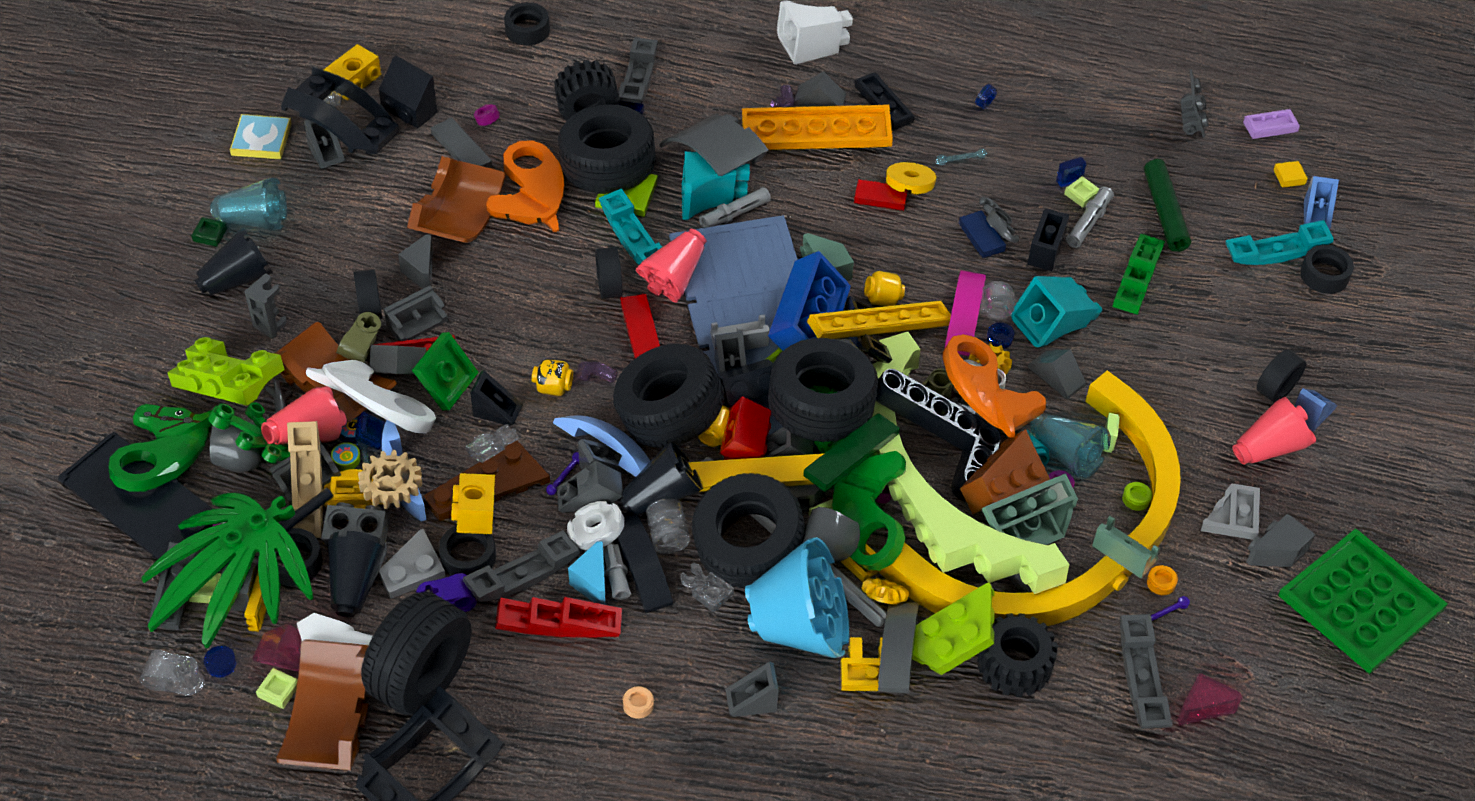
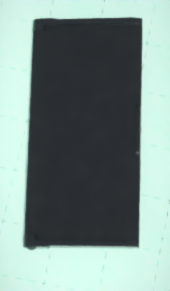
(144, 516)

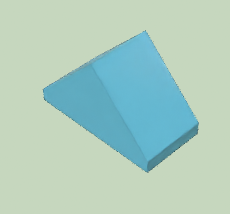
(588, 574)

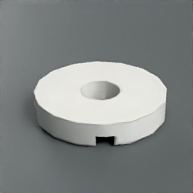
(600, 512)

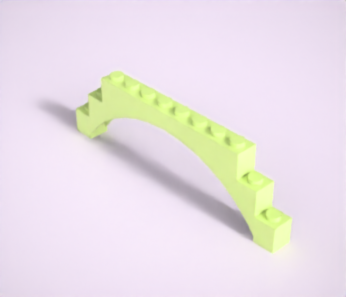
(947, 532)

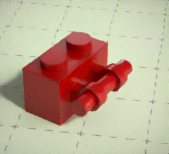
(746, 431)

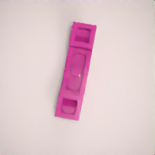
(966, 306)

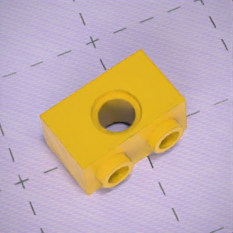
(357, 66)
(474, 503)

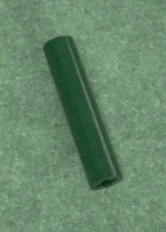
(1167, 205)

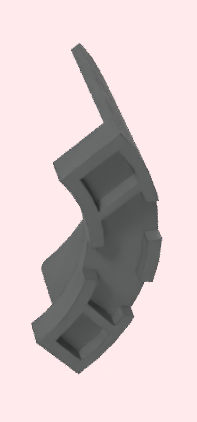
(721, 142)

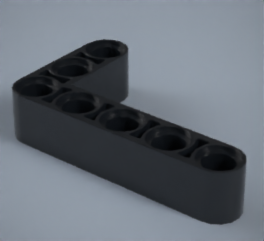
(942, 418)

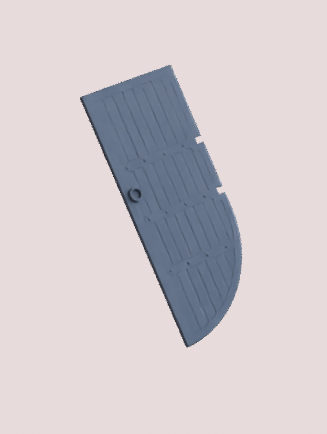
(738, 280)

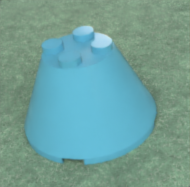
(801, 602)

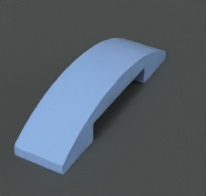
(390, 442)
(632, 458)

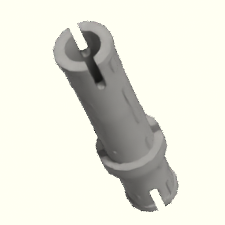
(1094, 209)
(726, 212)

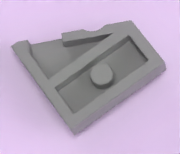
(1235, 513)
(411, 566)

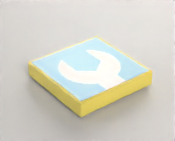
(260, 136)

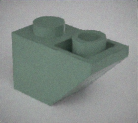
(832, 251)

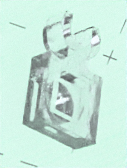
(488, 445)
(708, 589)

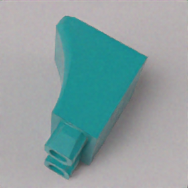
(705, 189)
(1052, 309)

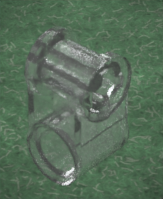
(172, 673)

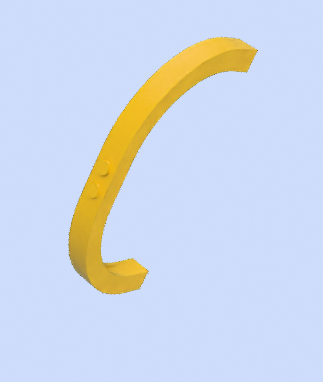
(1053, 606)

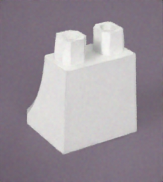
(812, 30)

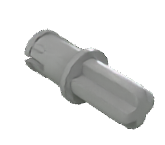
(616, 572)

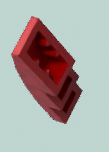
(559, 619)

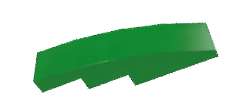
(1138, 274)

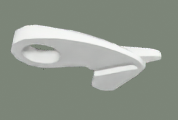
(353, 379)

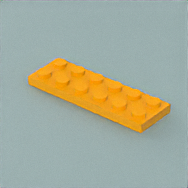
(820, 126)

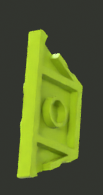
(956, 631)

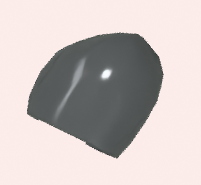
(228, 455)
(835, 530)

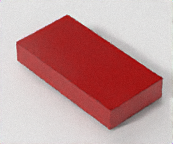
(879, 195)

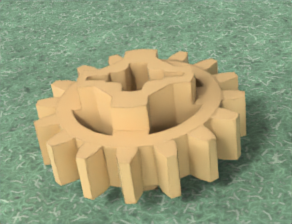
(390, 479)

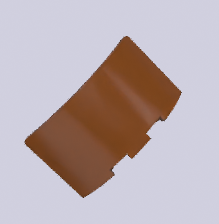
(458, 201)
(313, 350)
(326, 707)

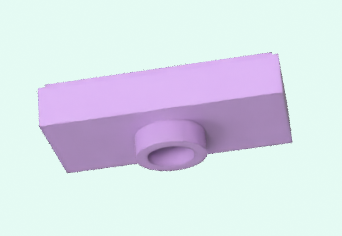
(1271, 123)

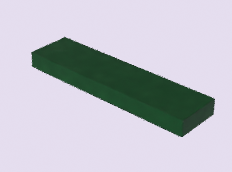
(851, 452)

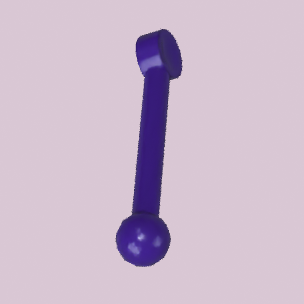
(552, 488)
(1183, 603)

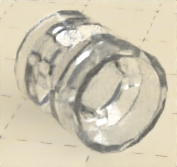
(667, 526)

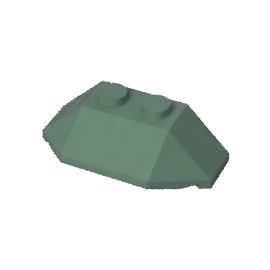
(1036, 513)

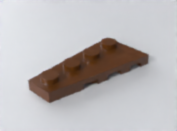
(513, 472)

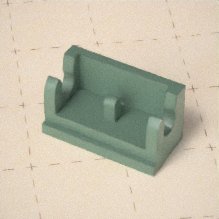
(1124, 549)

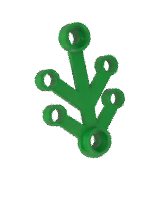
(223, 416)

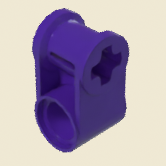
(452, 590)

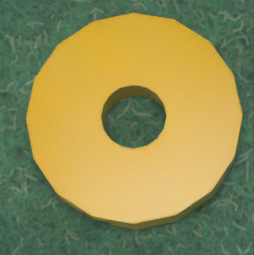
(910, 177)

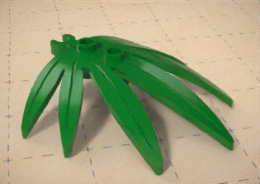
(246, 532)

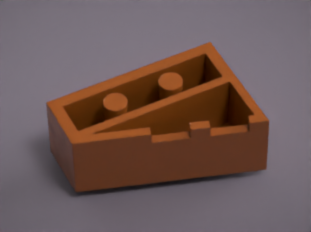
(1006, 473)

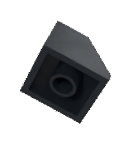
(408, 93)

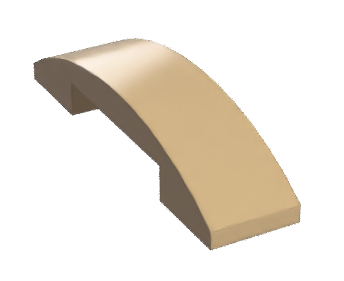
(306, 471)

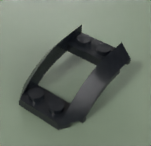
(309, 103)
(451, 719)

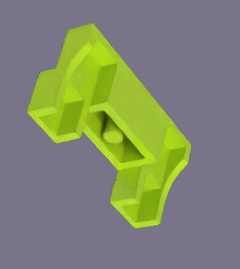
(223, 377)

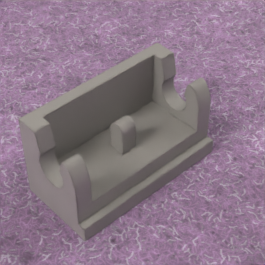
(754, 333)

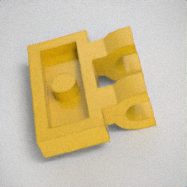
(859, 672)

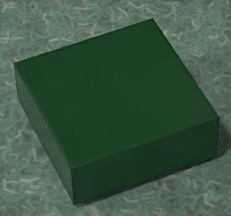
(209, 231)

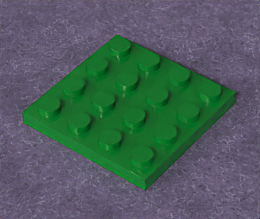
(1362, 600)

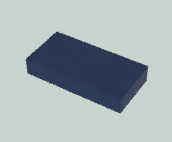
(982, 234)

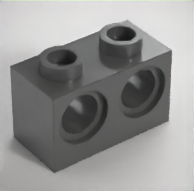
(357, 518)

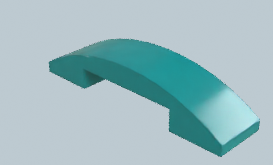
(627, 226)
(1279, 248)

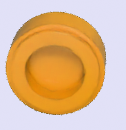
(1162, 580)

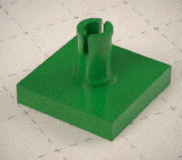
(445, 371)

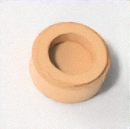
(638, 702)

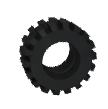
(585, 86)
(1015, 675)

